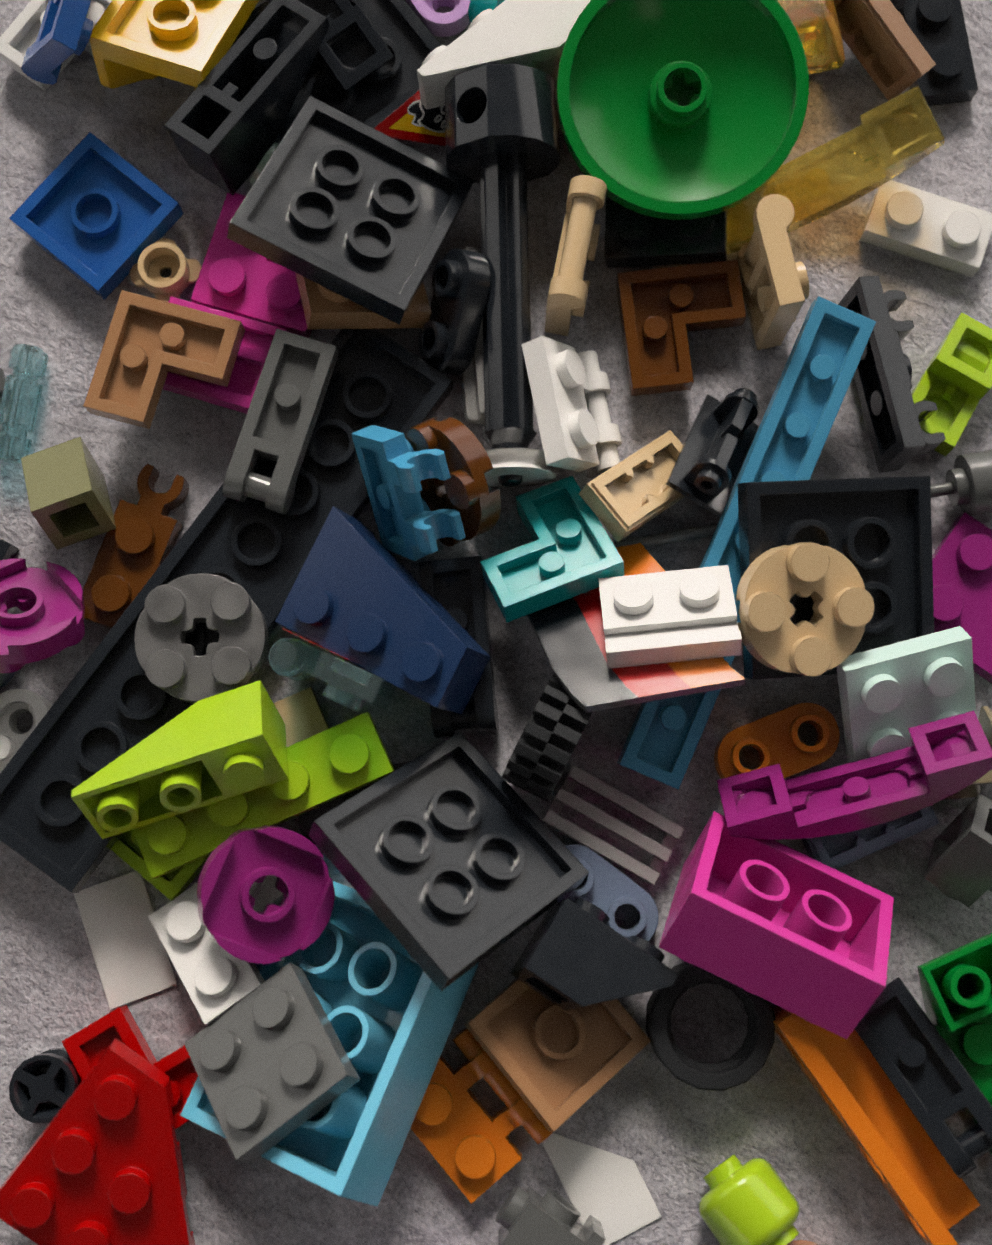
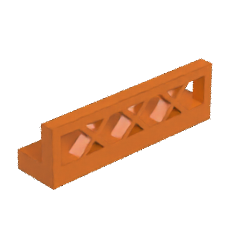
(879, 1126)

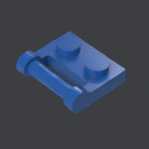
(61, 34)

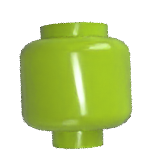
(748, 1204)

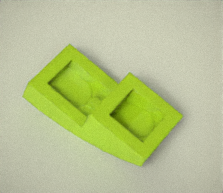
(956, 379)

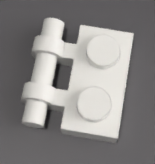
(571, 406)

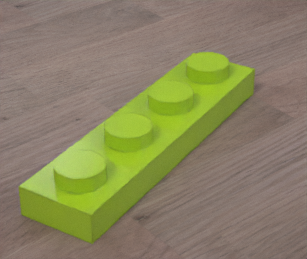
(318, 773)

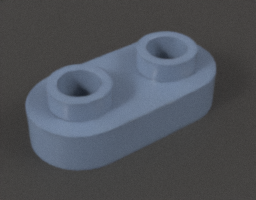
(611, 888)

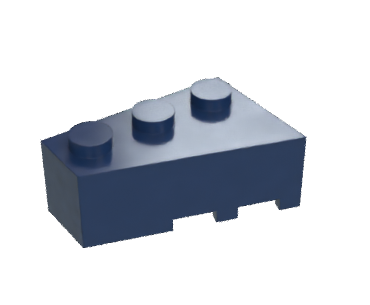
(380, 618)

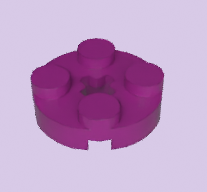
(52, 613)
(282, 928)

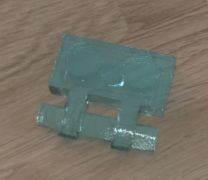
(344, 681)

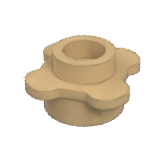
(161, 256)

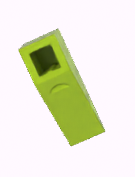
(194, 760)

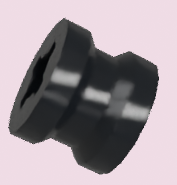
(37, 1094)

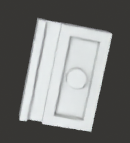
(669, 617)

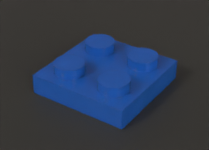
(96, 215)

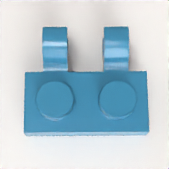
(394, 487)

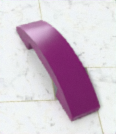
(862, 793)

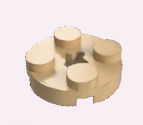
(839, 608)

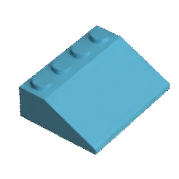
(393, 1033)

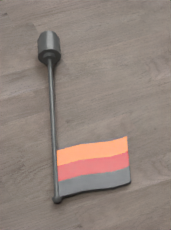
(574, 628)

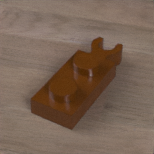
(133, 549)

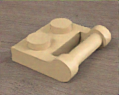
(577, 244)
(770, 277)

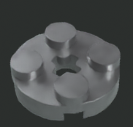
(174, 611)

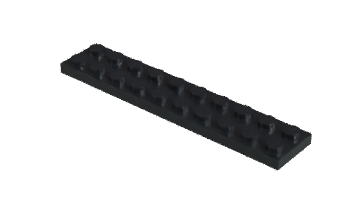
(111, 698)

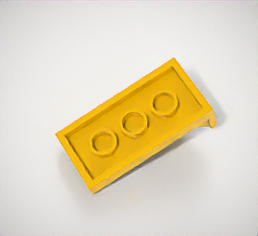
(165, 39)

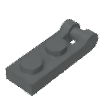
(281, 419)

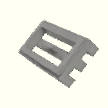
(660, 851)

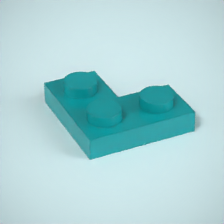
(563, 560)

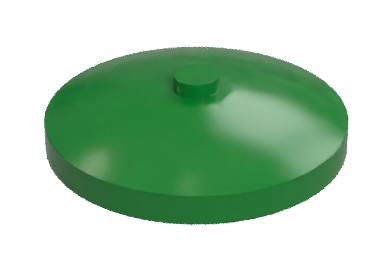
(682, 100)

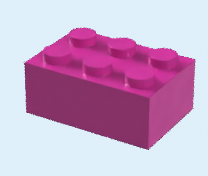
(781, 927)

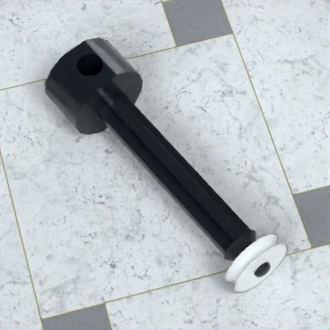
(502, 136)

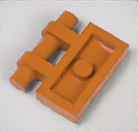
(461, 1131)

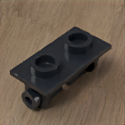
(716, 449)

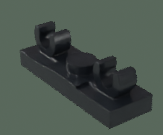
(885, 380)

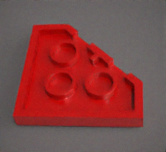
(105, 1164)

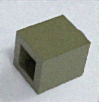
(68, 493)

